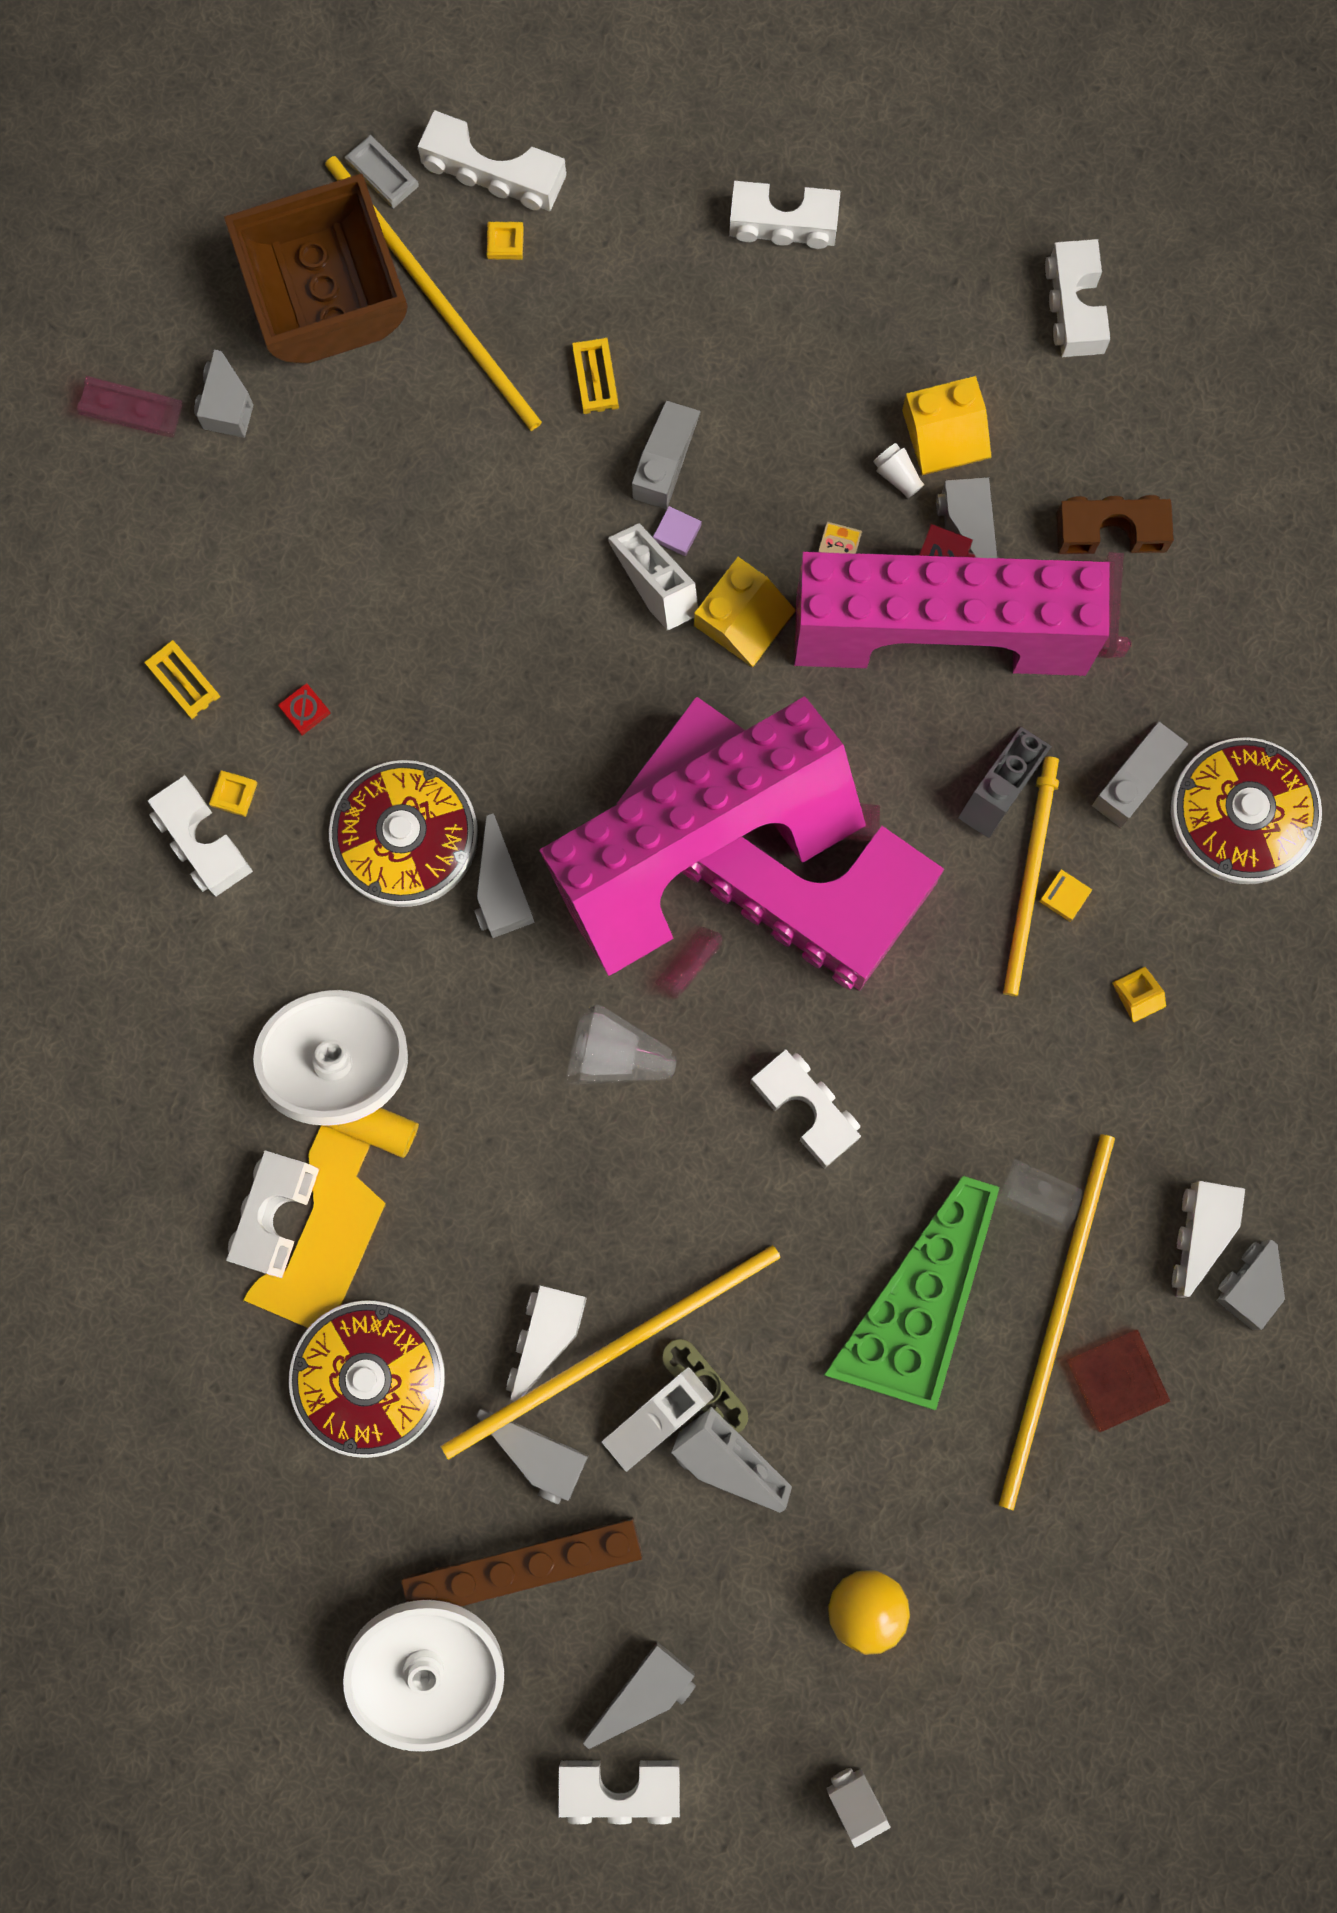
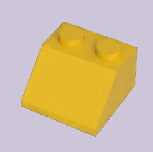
(947, 425)
(744, 612)

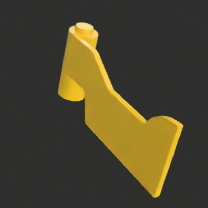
(340, 1219)

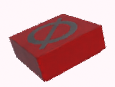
(304, 709)

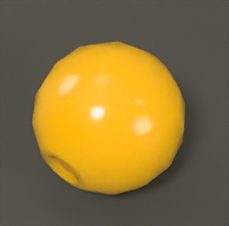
(869, 1612)

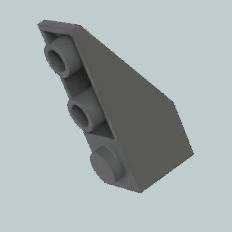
(1004, 782)

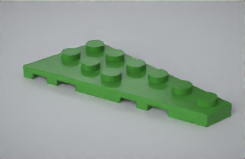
(915, 1320)

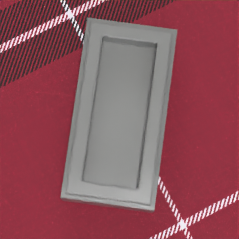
(381, 171)

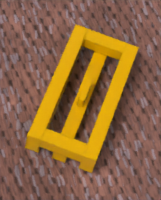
(600, 403)
(201, 702)

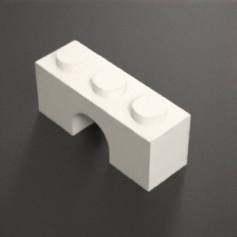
(756, 218)
(1079, 327)
(180, 811)
(788, 1080)
(275, 1183)
(585, 1796)

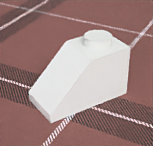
(857, 1806)

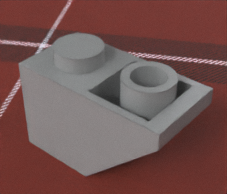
(225, 401)
(1257, 1288)

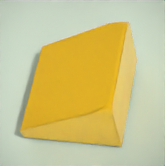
(1140, 994)

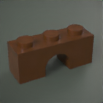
(1144, 520)

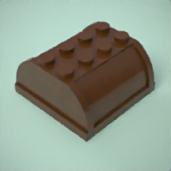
(318, 271)

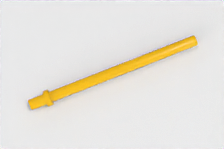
(1047, 784)

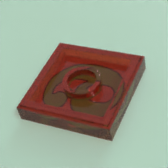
(1118, 1380)

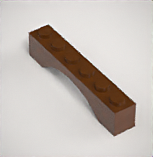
(528, 1566)

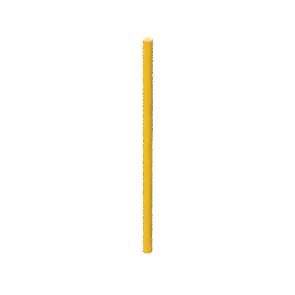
(448, 312)
(1056, 1322)
(609, 1352)

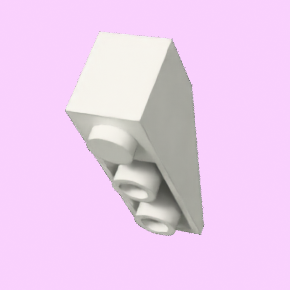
(1210, 1225)
(552, 1328)
(657, 1419)

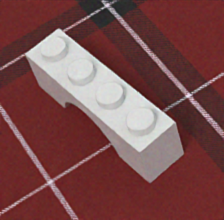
(531, 178)

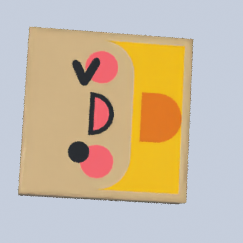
(840, 539)

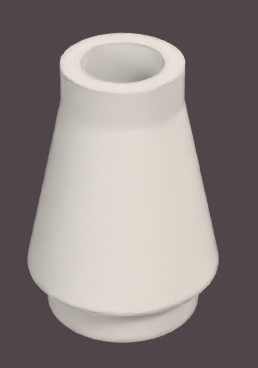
(898, 470)

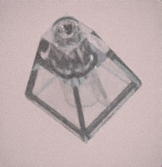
(615, 1052)

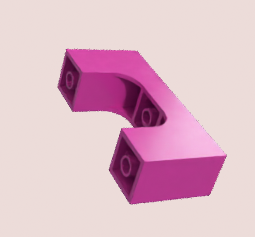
(1040, 609)
(620, 862)
(835, 923)

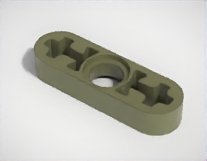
(695, 1356)

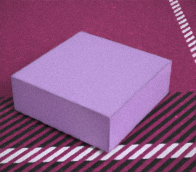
(677, 531)

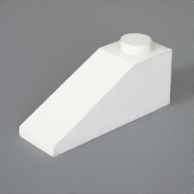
(657, 577)

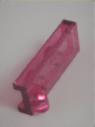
(130, 407)
(1115, 645)

